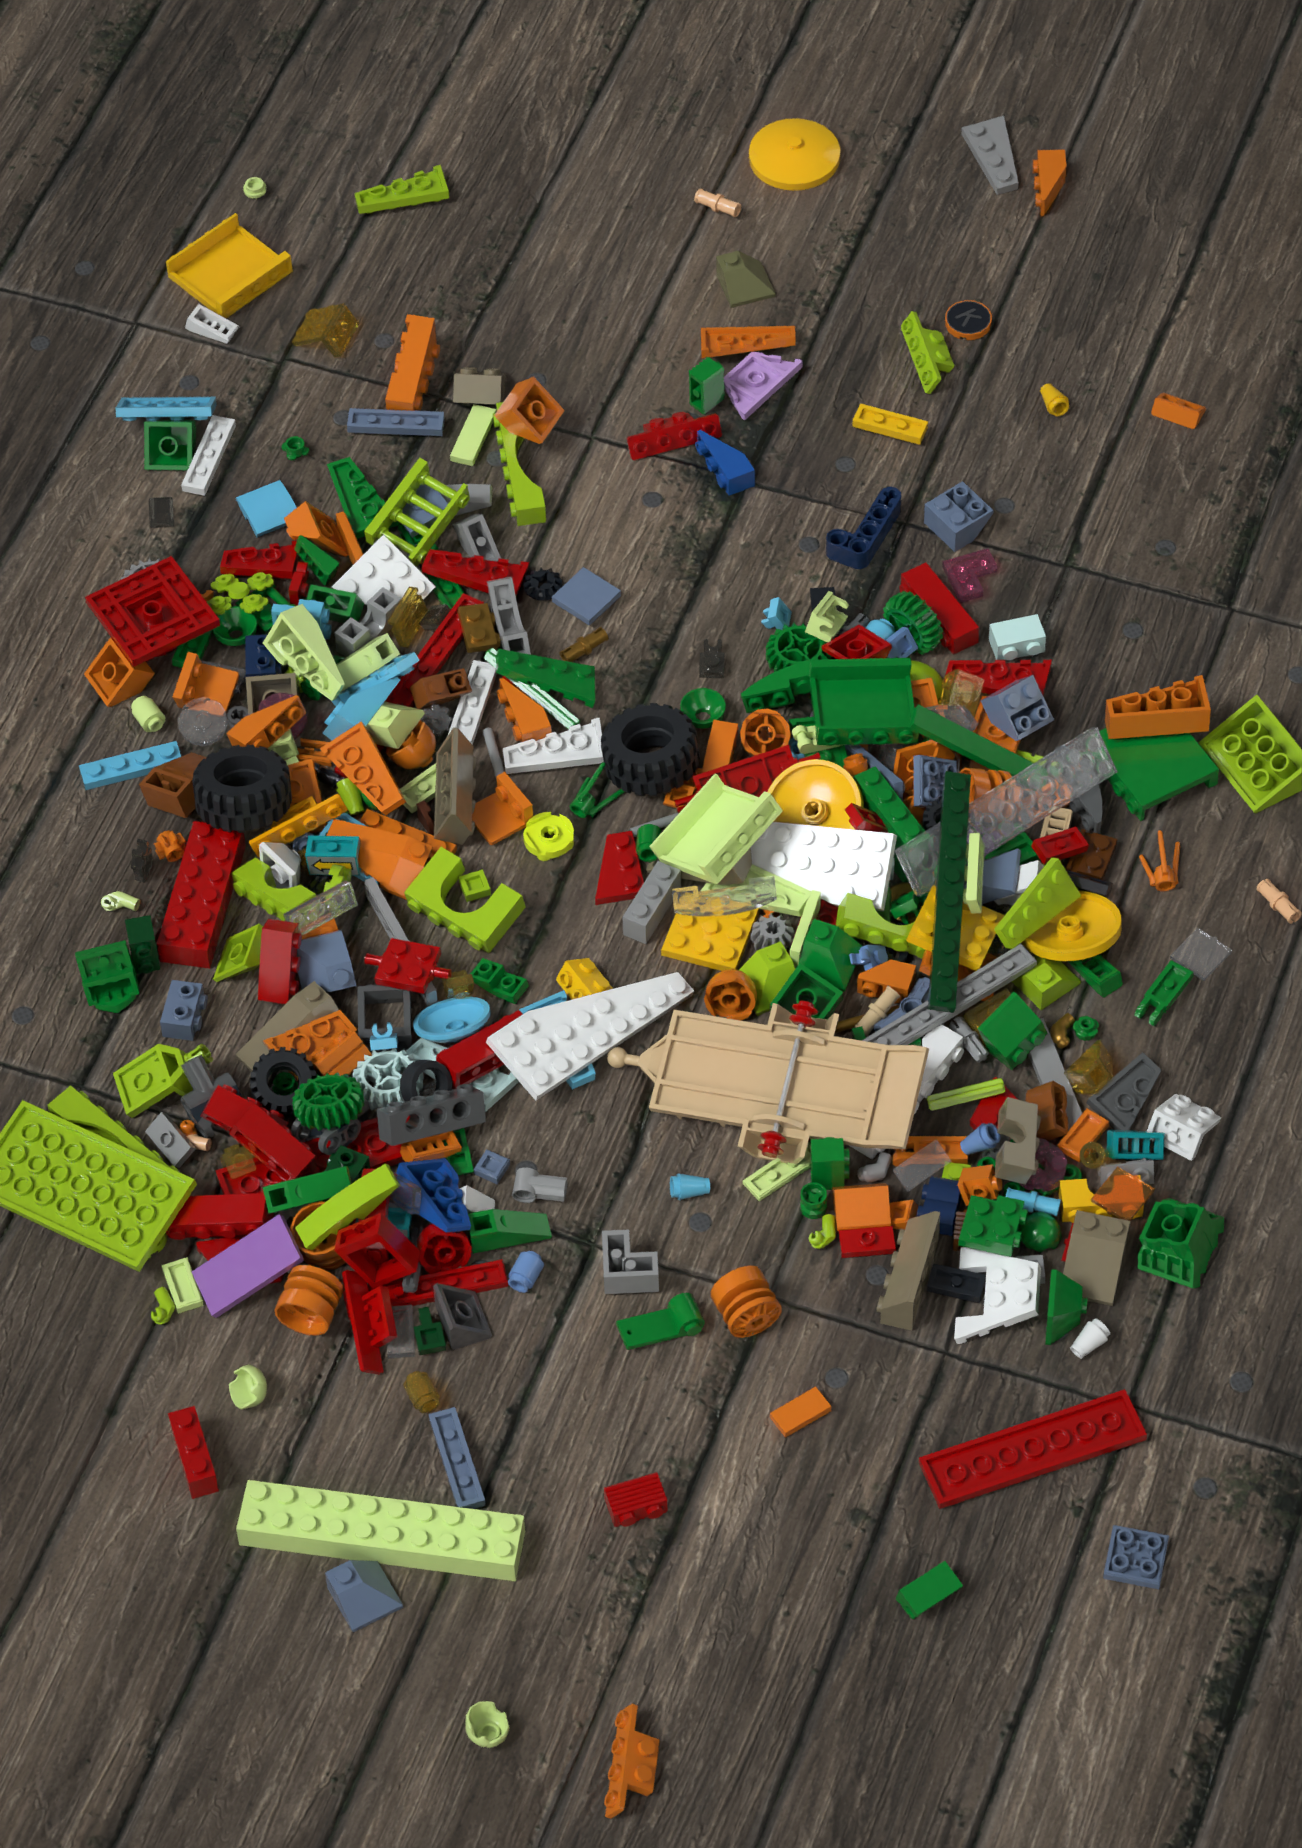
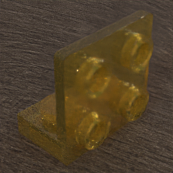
(331, 325)

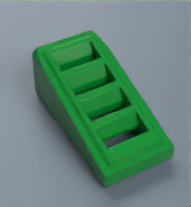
(319, 561)
(1105, 983)

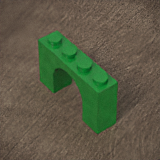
(883, 800)

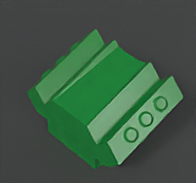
(1179, 1241)

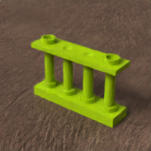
(406, 493)

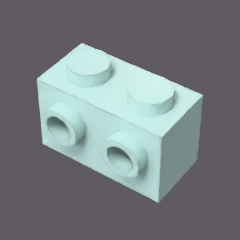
(1017, 638)

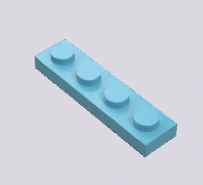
(127, 765)

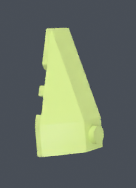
(301, 645)

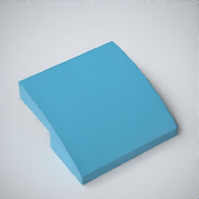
(266, 507)

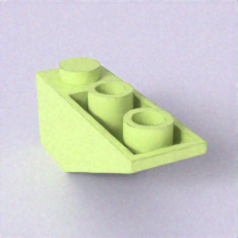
(367, 660)

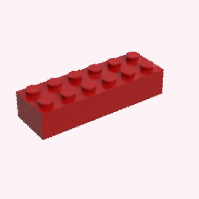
(200, 896)

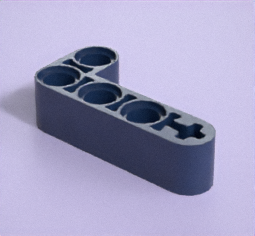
(859, 548)

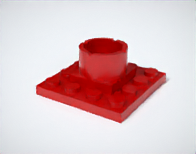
(152, 611)

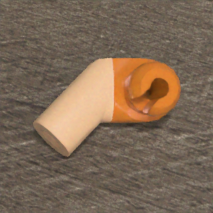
(190, 1132)

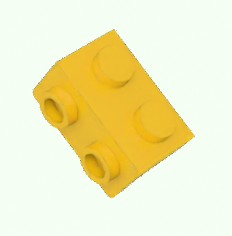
(581, 978)

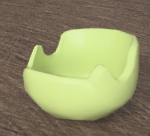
(248, 1388)
(486, 1724)

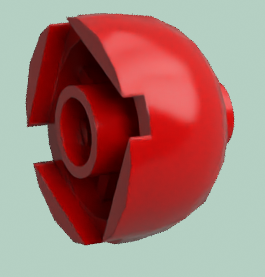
(443, 1250)

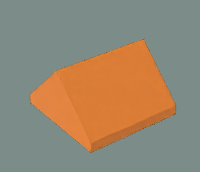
(861, 1206)

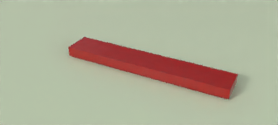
(474, 1278)

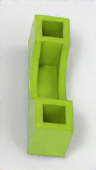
(258, 885)
(860, 920)

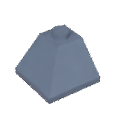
(1000, 876)
(325, 962)
(362, 1592)

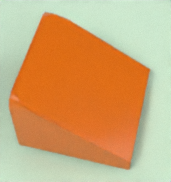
(901, 1212)

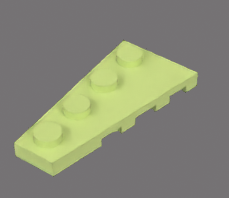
(790, 897)

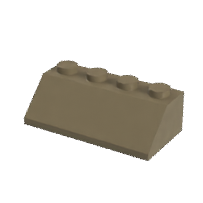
(454, 789)
(910, 1271)

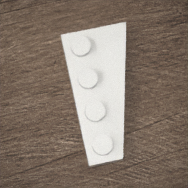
(567, 749)

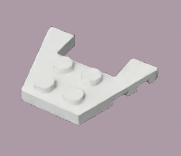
(1010, 1292)

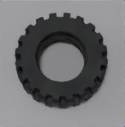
(655, 770)
(242, 788)

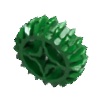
(913, 613)
(797, 647)
(328, 1101)

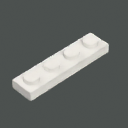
(208, 455)
(472, 705)

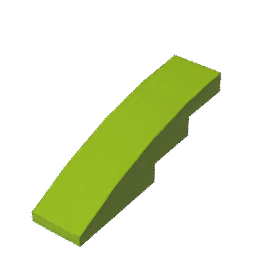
(351, 1203)

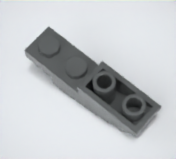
(1089, 808)

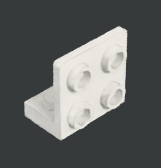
(1182, 1124)

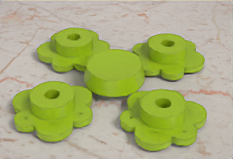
(240, 590)

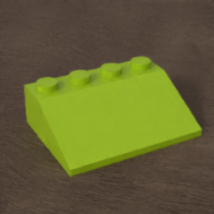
(1256, 755)

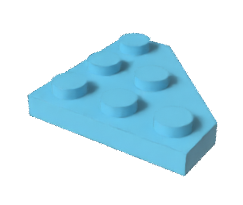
(398, 666)

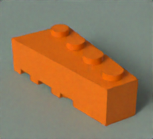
(413, 364)
(905, 769)

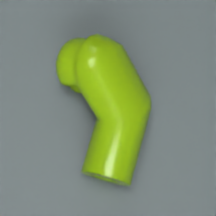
(826, 1235)
(165, 1308)

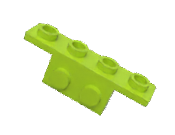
(927, 351)

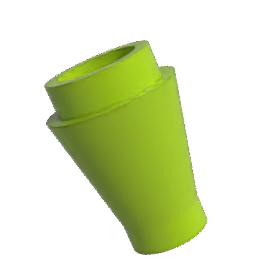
(351, 796)

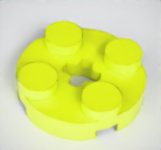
(552, 847)

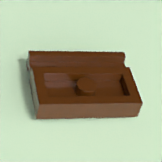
(1097, 858)

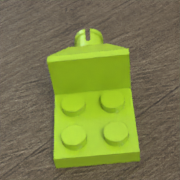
(155, 1076)

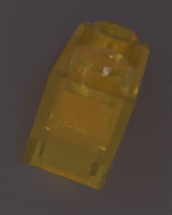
(1091, 1070)

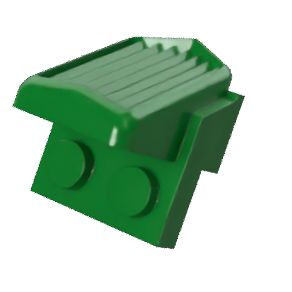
(108, 976)

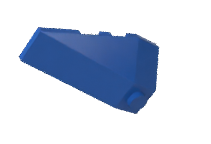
(439, 1194)

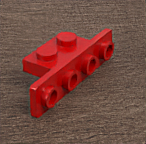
(671, 433)
(370, 1320)

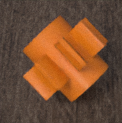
(170, 846)

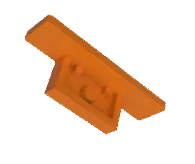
(632, 1762)

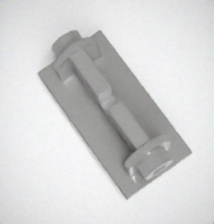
(1142, 1167)

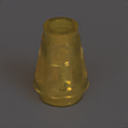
(1087, 1155)

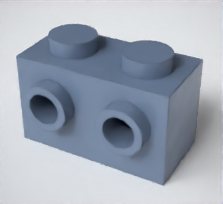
(183, 1010)

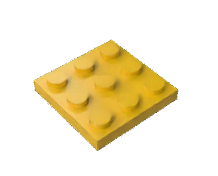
(975, 936)
(710, 940)

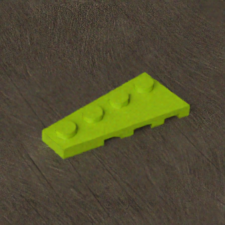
(413, 191)
(1039, 903)

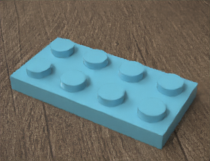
(174, 407)

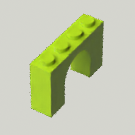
(481, 927)

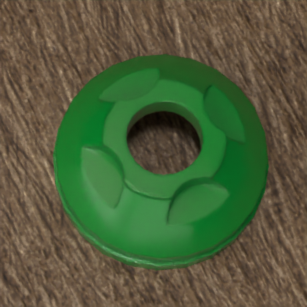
(234, 620)
(705, 701)

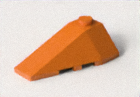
(385, 855)

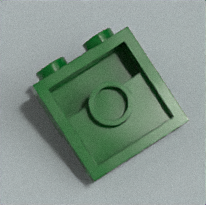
(993, 1225)

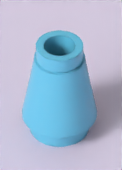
(688, 1186)

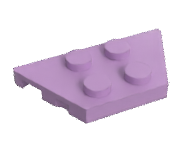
(757, 380)

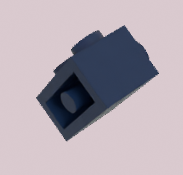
(258, 658)

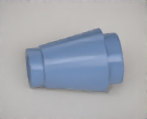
(980, 1139)

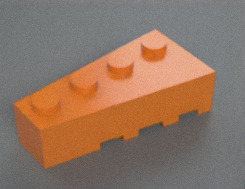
(1160, 711)

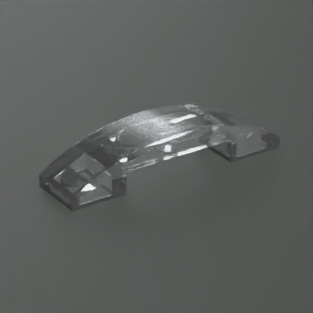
(724, 900)

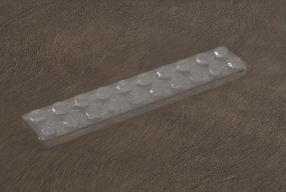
(1016, 804)

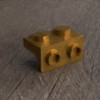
(478, 628)

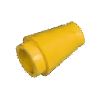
(1055, 401)

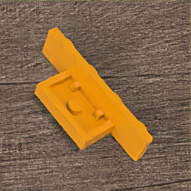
(299, 820)

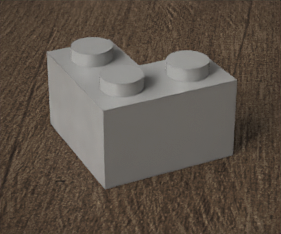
(625, 1270)

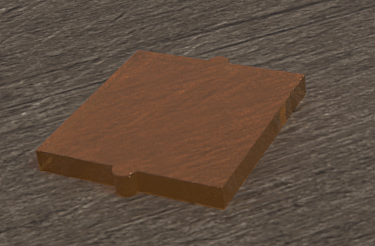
(1122, 1194)

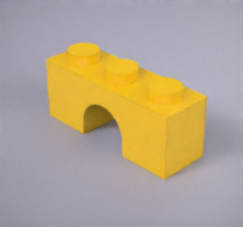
(1077, 1196)

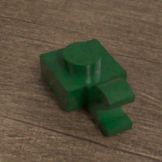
(428, 1335)

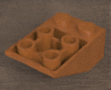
(171, 785)

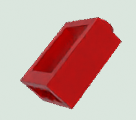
(377, 1229)

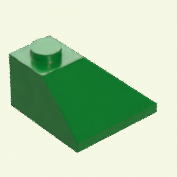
(169, 444)
(827, 953)
(1064, 1306)

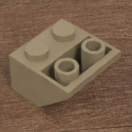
(479, 386)

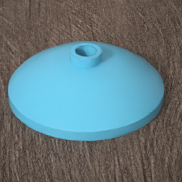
(452, 1019)

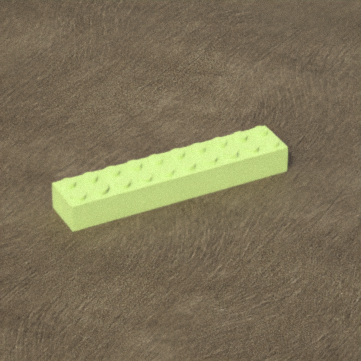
(381, 1530)

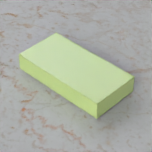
(182, 1285)

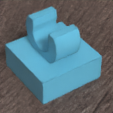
(777, 614)
(383, 1040)

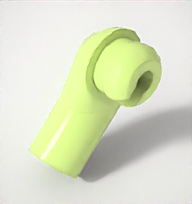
(118, 900)

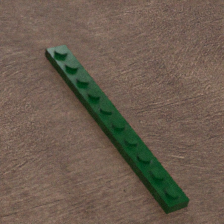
(949, 892)

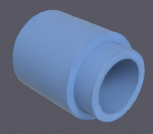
(525, 1271)

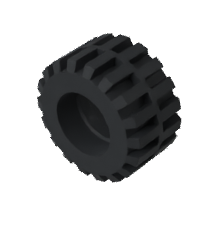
(271, 1063)

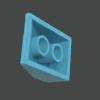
(358, 708)

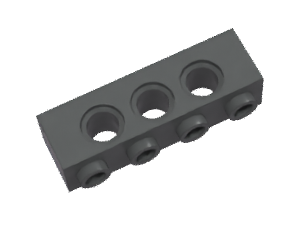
(468, 1112)

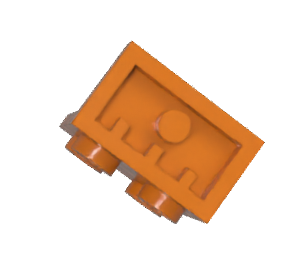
(205, 681)
(502, 811)

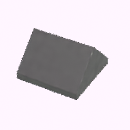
(460, 1315)

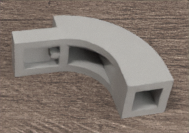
(507, 617)

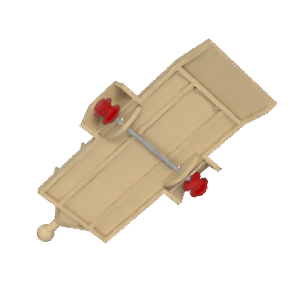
(769, 1078)

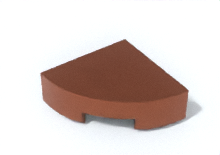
(423, 816)

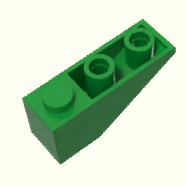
(306, 1189)
(506, 1228)

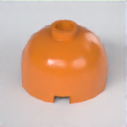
(764, 731)
(416, 749)
(731, 995)

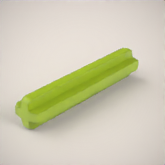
(966, 1094)

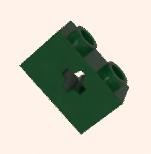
(142, 944)

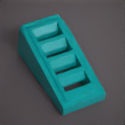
(1113, 1140)

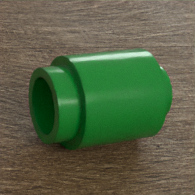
(645, 837)

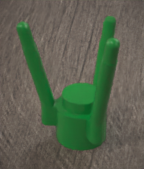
(584, 801)

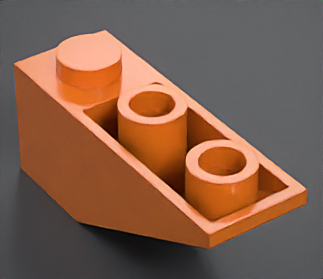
(1050, 177)
(525, 714)
(268, 724)

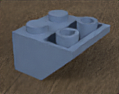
(957, 516)
(1018, 708)

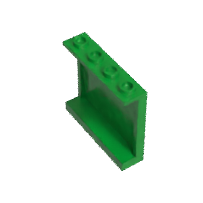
(862, 701)
(1157, 768)

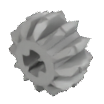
(772, 930)

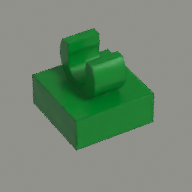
(904, 905)

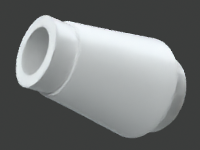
(1090, 1338)

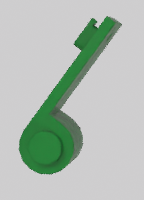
(676, 1321)

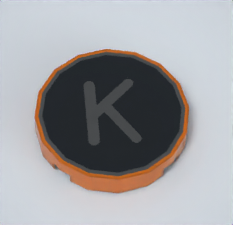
(968, 320)

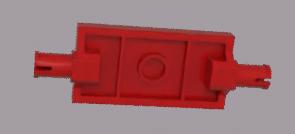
(749, 775)

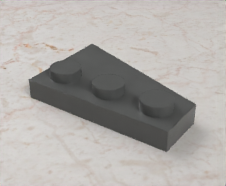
(1126, 1093)

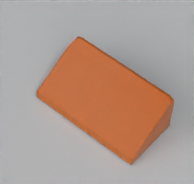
(1177, 410)

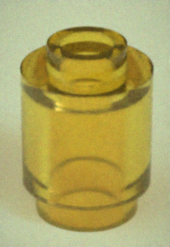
(421, 1391)

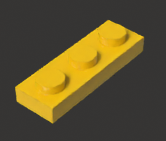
(890, 424)

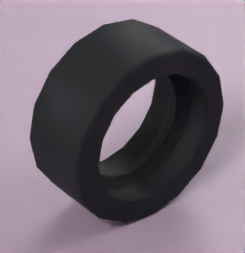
(411, 1074)

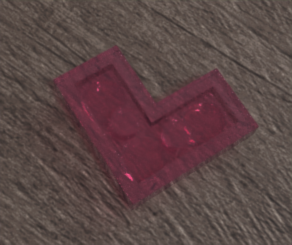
(964, 573)

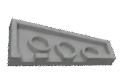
(993, 152)

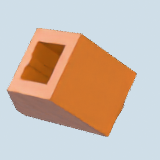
(892, 973)

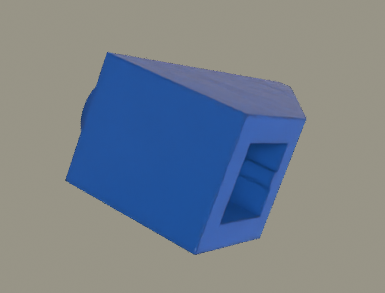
(729, 465)

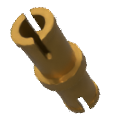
(584, 645)

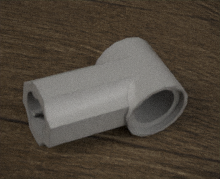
(531, 1186)

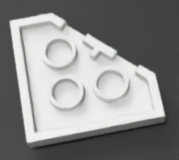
(383, 567)

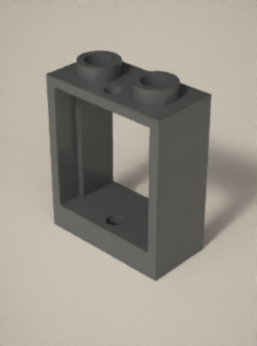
(382, 994)

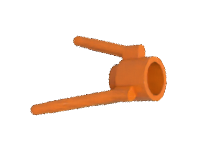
(1164, 877)

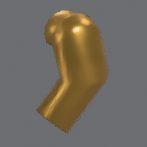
(1058, 1030)

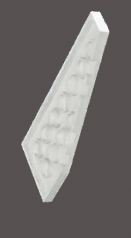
(828, 860)
(566, 1037)

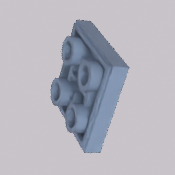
(586, 596)
(929, 778)
(1136, 1557)

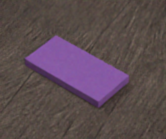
(247, 1266)

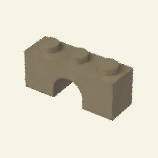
(1020, 1122)

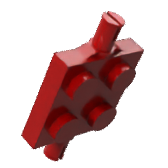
(408, 965)

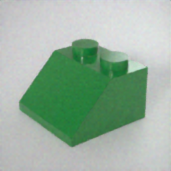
(1012, 1031)

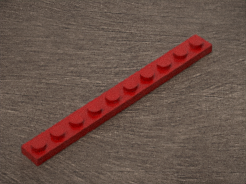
(431, 657)

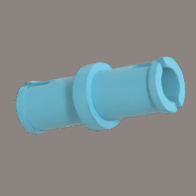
(1035, 1202)

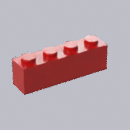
(957, 625)
(472, 1055)
(220, 1216)

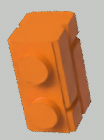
(340, 1055)

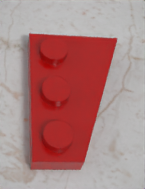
(276, 560)
(620, 870)

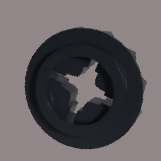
(547, 590)

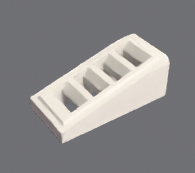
(207, 316)

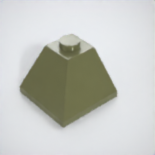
(742, 279)

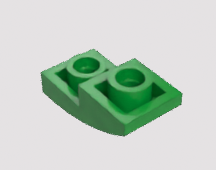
(495, 980)

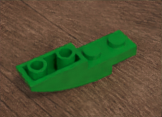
(778, 688)

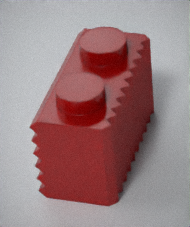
(636, 1500)

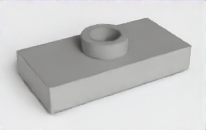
(170, 1139)

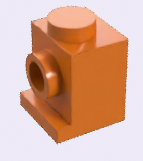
(979, 1182)

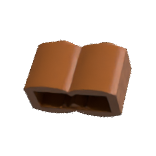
(1051, 1108)

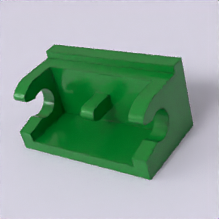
(928, 1590)

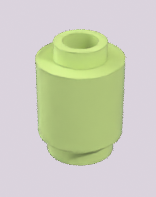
(147, 714)

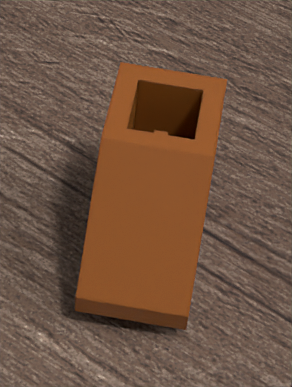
(440, 688)

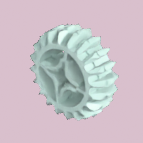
(385, 1072)

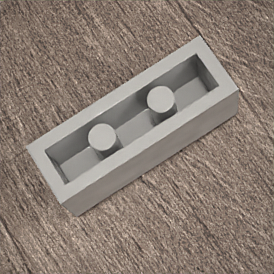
(651, 902)

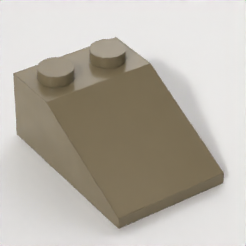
(263, 686)
(1097, 1255)

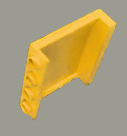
(227, 267)

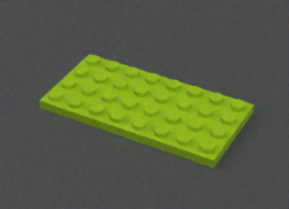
(87, 1186)

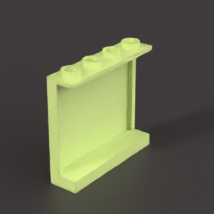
(715, 830)

